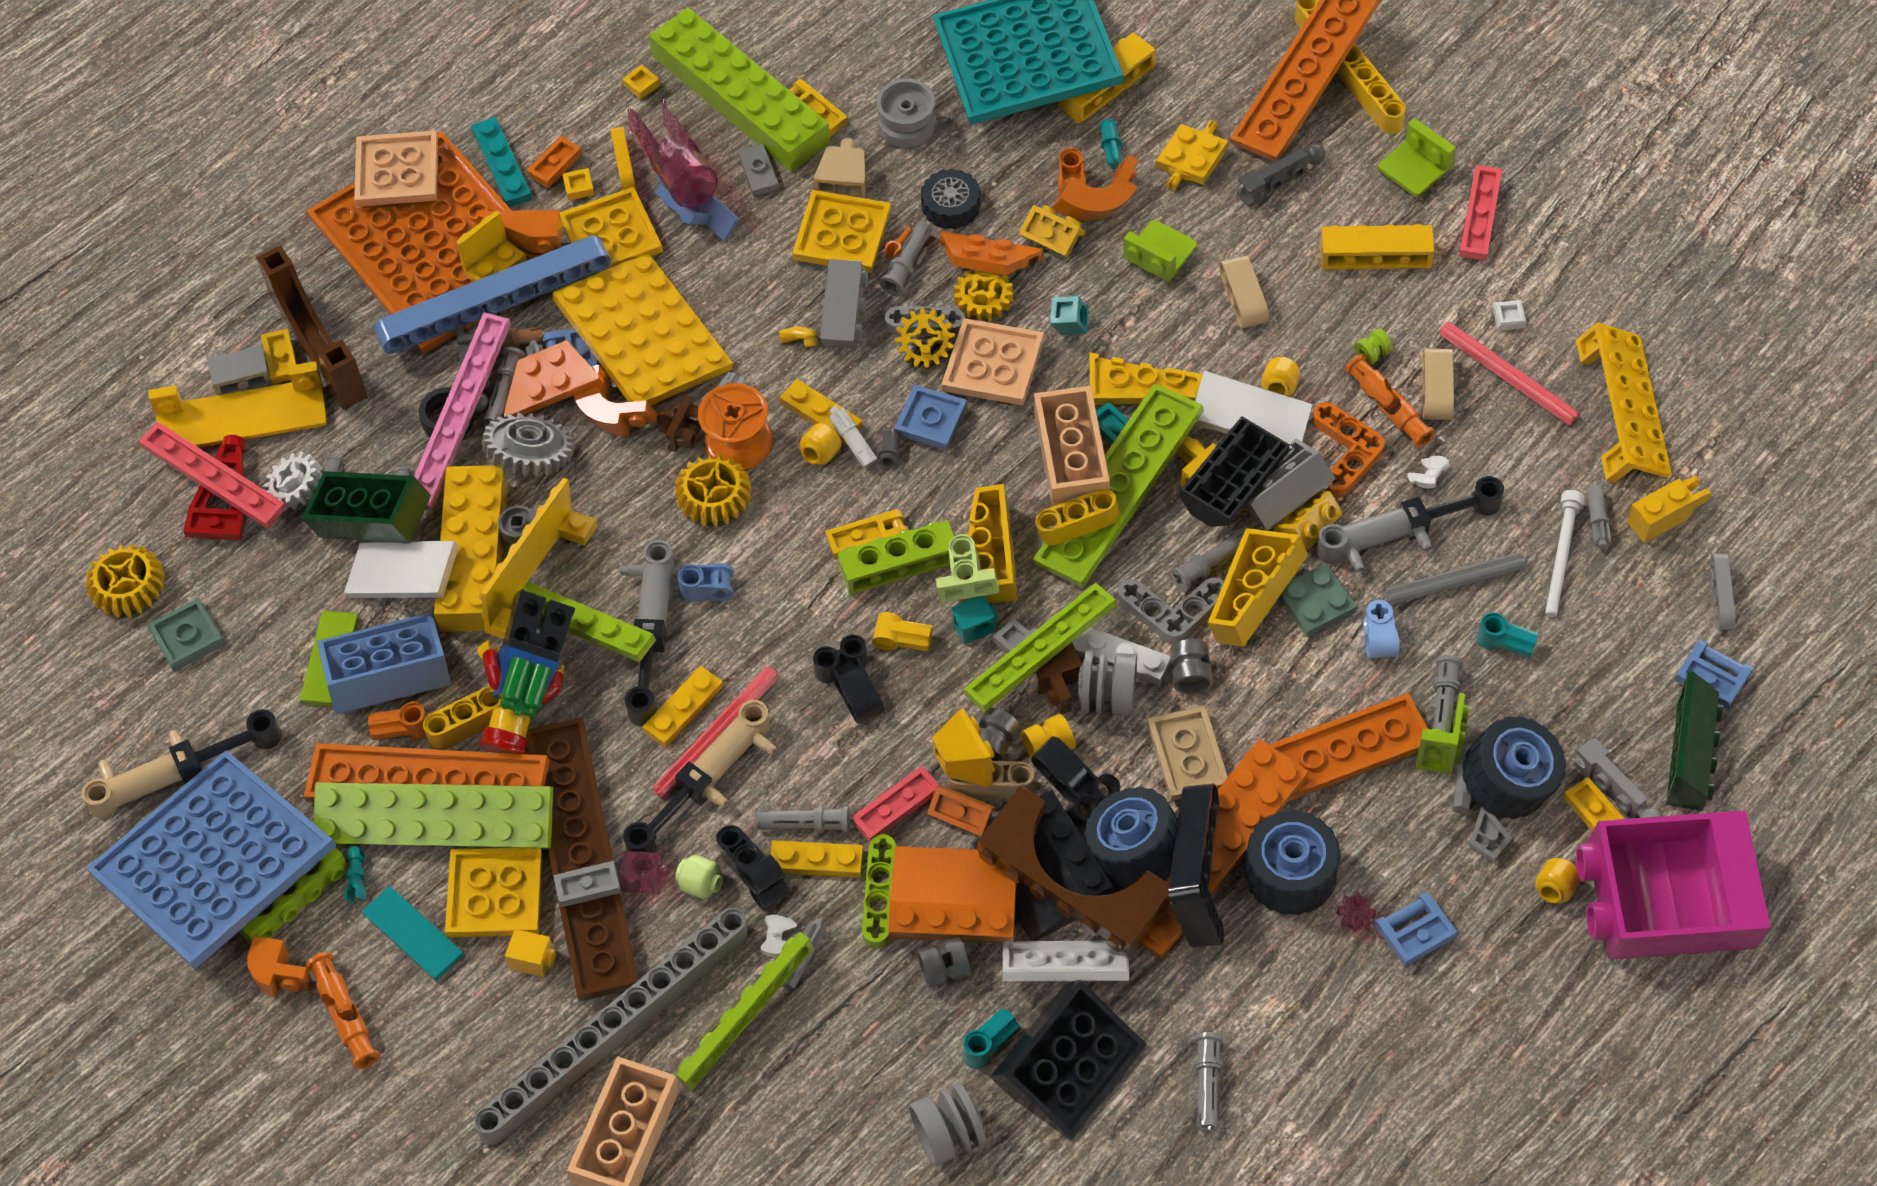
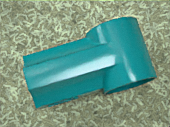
(1508, 636)
(990, 1037)

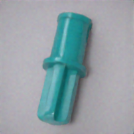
(1111, 143)

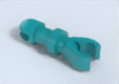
(355, 874)

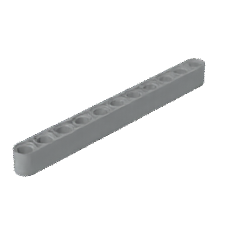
(609, 1039)

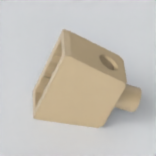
(842, 170)

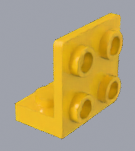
(487, 250)

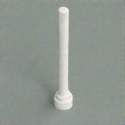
(1571, 503)

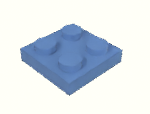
(931, 417)

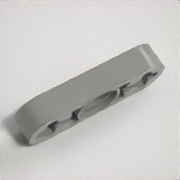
(904, 311)
(1722, 592)

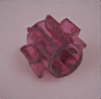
(1355, 919)

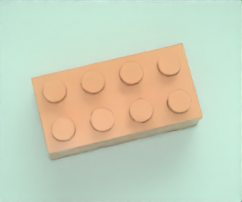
(1070, 443)
(624, 1126)

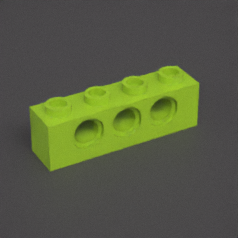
(889, 568)
(306, 890)

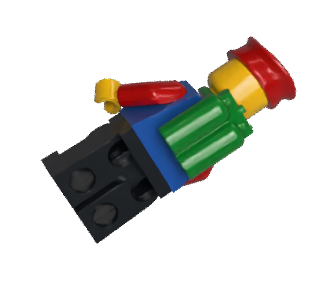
(524, 669)

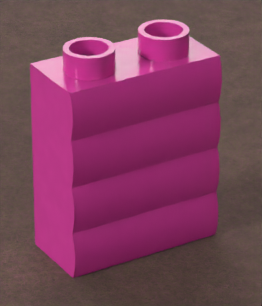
(1674, 885)

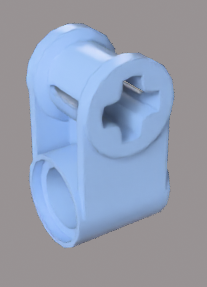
(1380, 631)

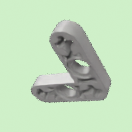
(1168, 615)

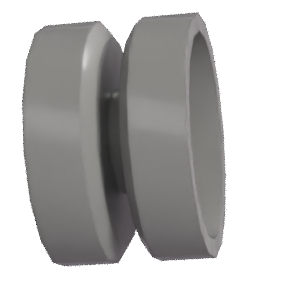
(906, 113)

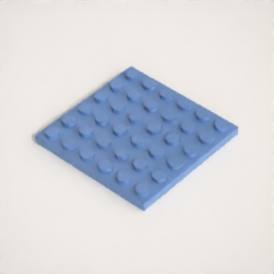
(210, 858)

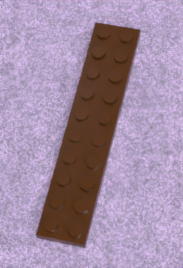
(579, 839)

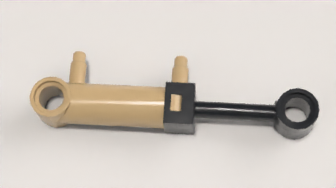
(172, 767)
(698, 779)

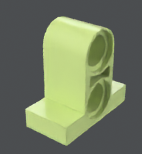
(979, 584)

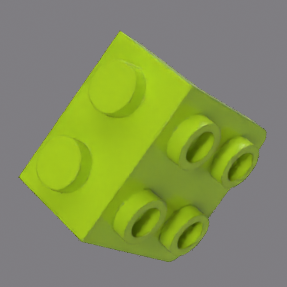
(1158, 249)

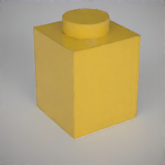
(530, 953)

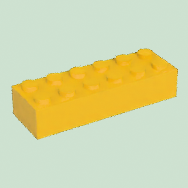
(470, 518)

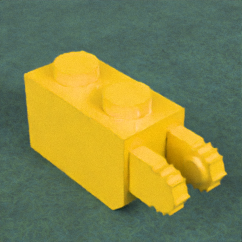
(1666, 508)

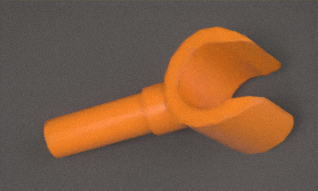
(894, 247)

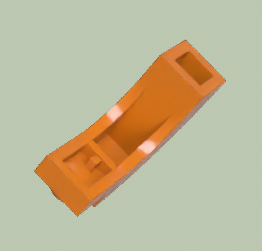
(1092, 203)
(610, 416)

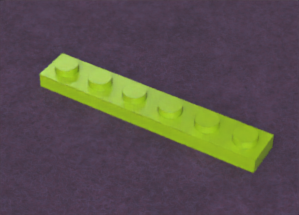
(600, 627)
(1039, 647)
(737, 1019)

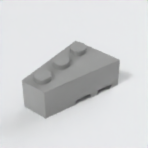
(843, 304)
(1289, 485)

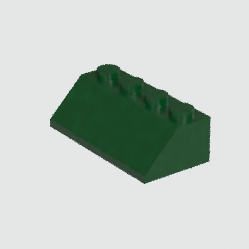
(1694, 744)

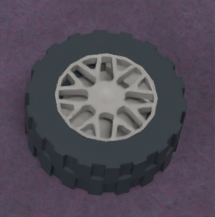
(950, 198)

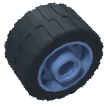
(1513, 767)
(1132, 835)
(1292, 862)

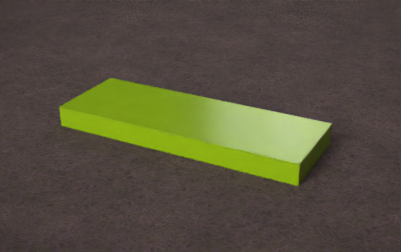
(330, 625)

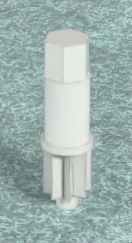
(849, 432)

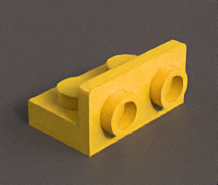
(1051, 231)
(1311, 518)

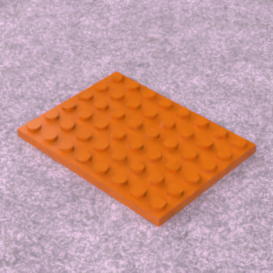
(410, 248)

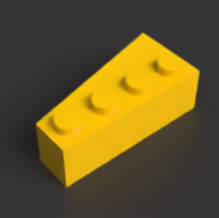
(993, 540)
(1254, 583)

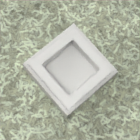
(1509, 315)

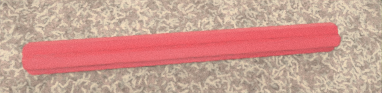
(1509, 373)
(753, 691)

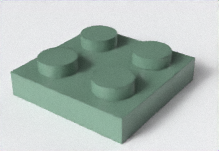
(1317, 600)

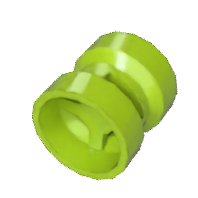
(1374, 346)

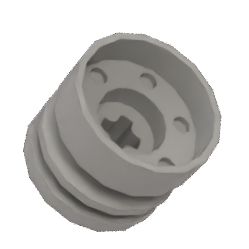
(1108, 683)
(947, 1123)

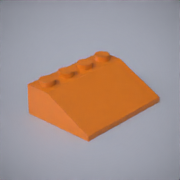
(950, 896)

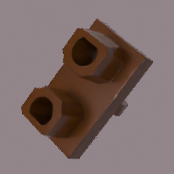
(676, 423)

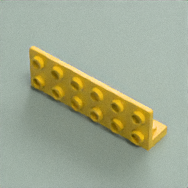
(1631, 399)
(246, 412)
(551, 521)

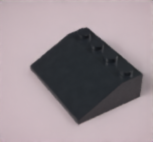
(1066, 862)
(1069, 1059)

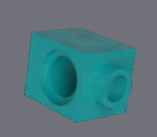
(1069, 315)
(974, 619)

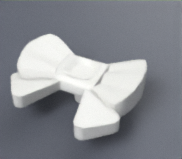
(1435, 466)
(776, 926)

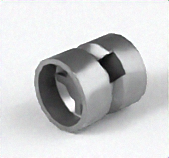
(513, 522)
(1191, 666)
(998, 728)
(933, 964)

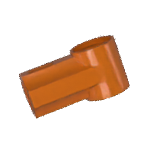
(398, 722)

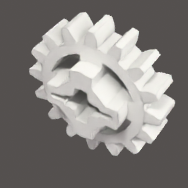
(294, 479)

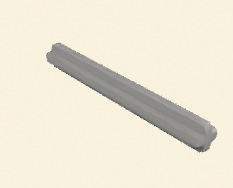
(1455, 578)

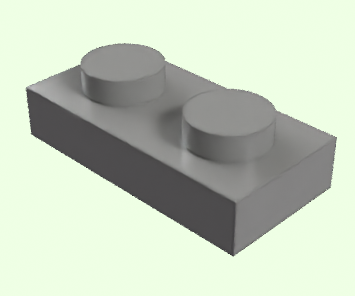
(587, 884)

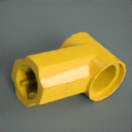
(894, 632)

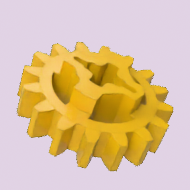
(983, 294)
(923, 326)

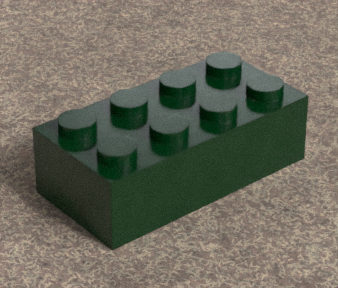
(366, 507)

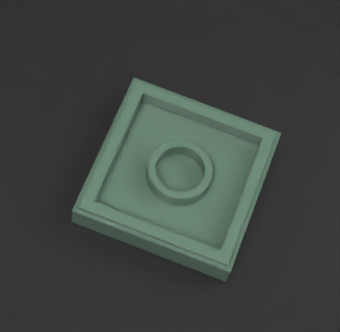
(186, 634)

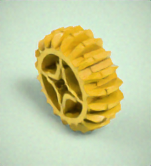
(706, 483)
(126, 589)

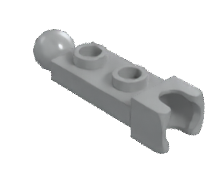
(1609, 778)

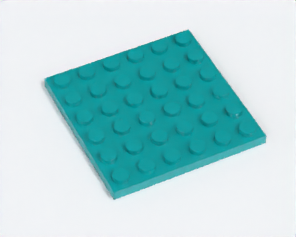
(1025, 54)

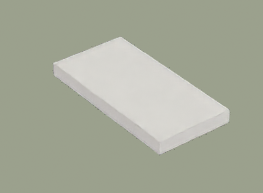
(1229, 399)
(401, 569)
(1063, 961)

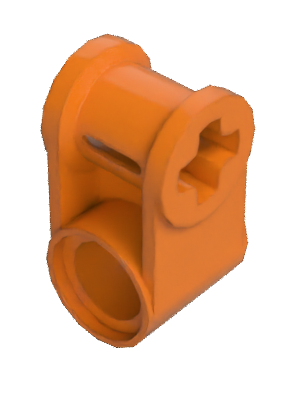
(1068, 157)

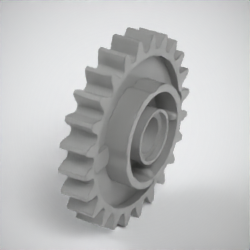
(527, 444)

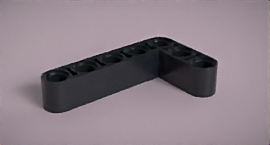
(1192, 867)

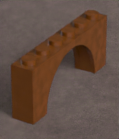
(333, 359)
(1117, 917)

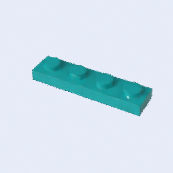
(501, 162)

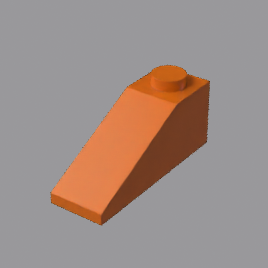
(531, 229)

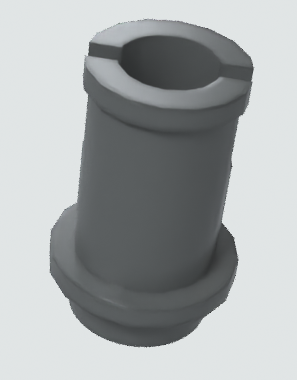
(889, 453)

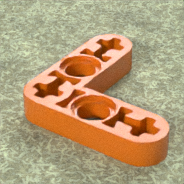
(1357, 450)

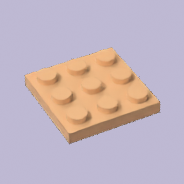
(396, 168)
(993, 361)

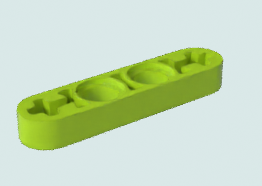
(878, 891)

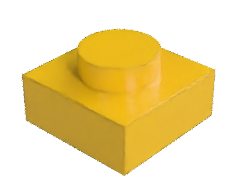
(641, 81)
(578, 184)

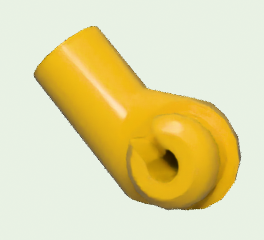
(797, 333)

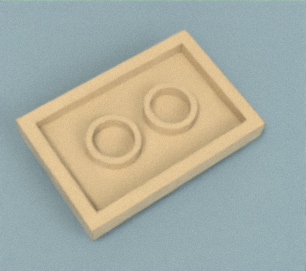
(1186, 750)

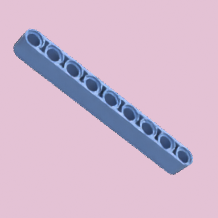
(491, 294)

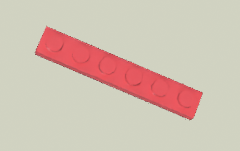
(212, 475)

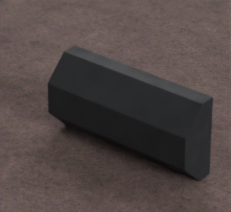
(1232, 473)

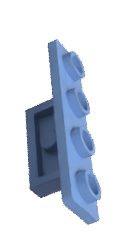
(712, 213)

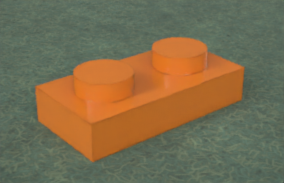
(554, 162)
(960, 810)

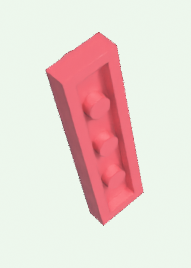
(1480, 213)

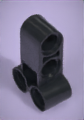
(849, 677)
(1072, 778)
(758, 872)

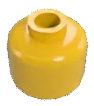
(1281, 376)
(820, 444)
(1557, 881)

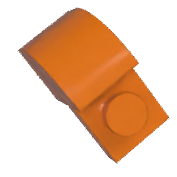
(269, 969)

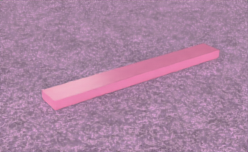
(461, 404)

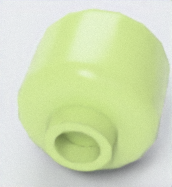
(699, 876)

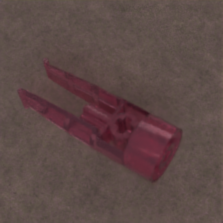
(676, 161)

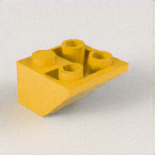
(963, 751)

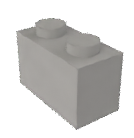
(239, 370)

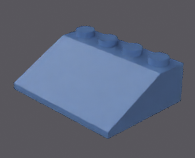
(383, 663)

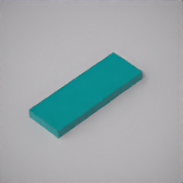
(412, 933)

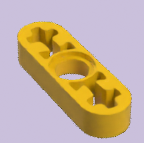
(622, 158)

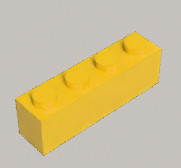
(1135, 60)
(1376, 247)

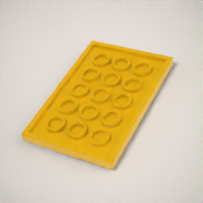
(642, 331)

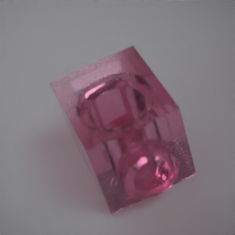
(636, 862)

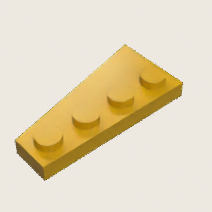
(1129, 383)

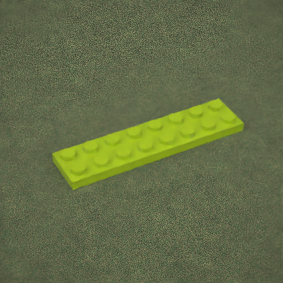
(1133, 468)
(435, 814)

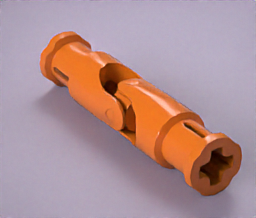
(1378, 388)
(335, 996)

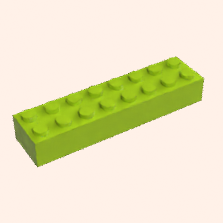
(740, 89)

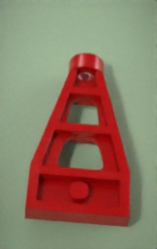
(213, 522)

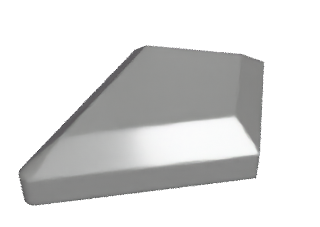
(1489, 836)

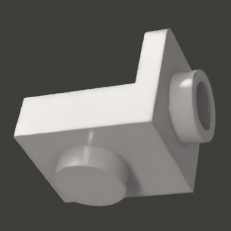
(1011, 635)

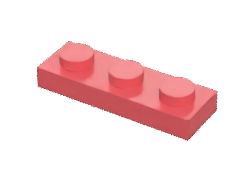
(895, 804)

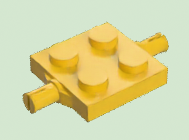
(1192, 154)

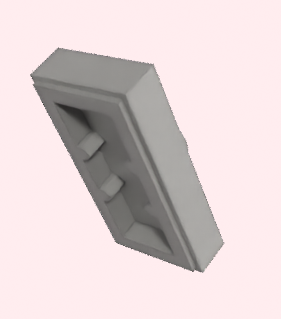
(758, 170)

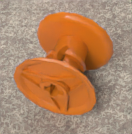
(736, 424)

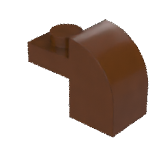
(1056, 675)

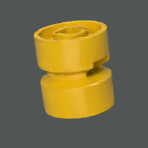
(1037, 735)

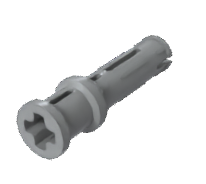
(901, 266)
(504, 376)
(1201, 565)
(1446, 687)
(817, 819)
(1208, 1067)

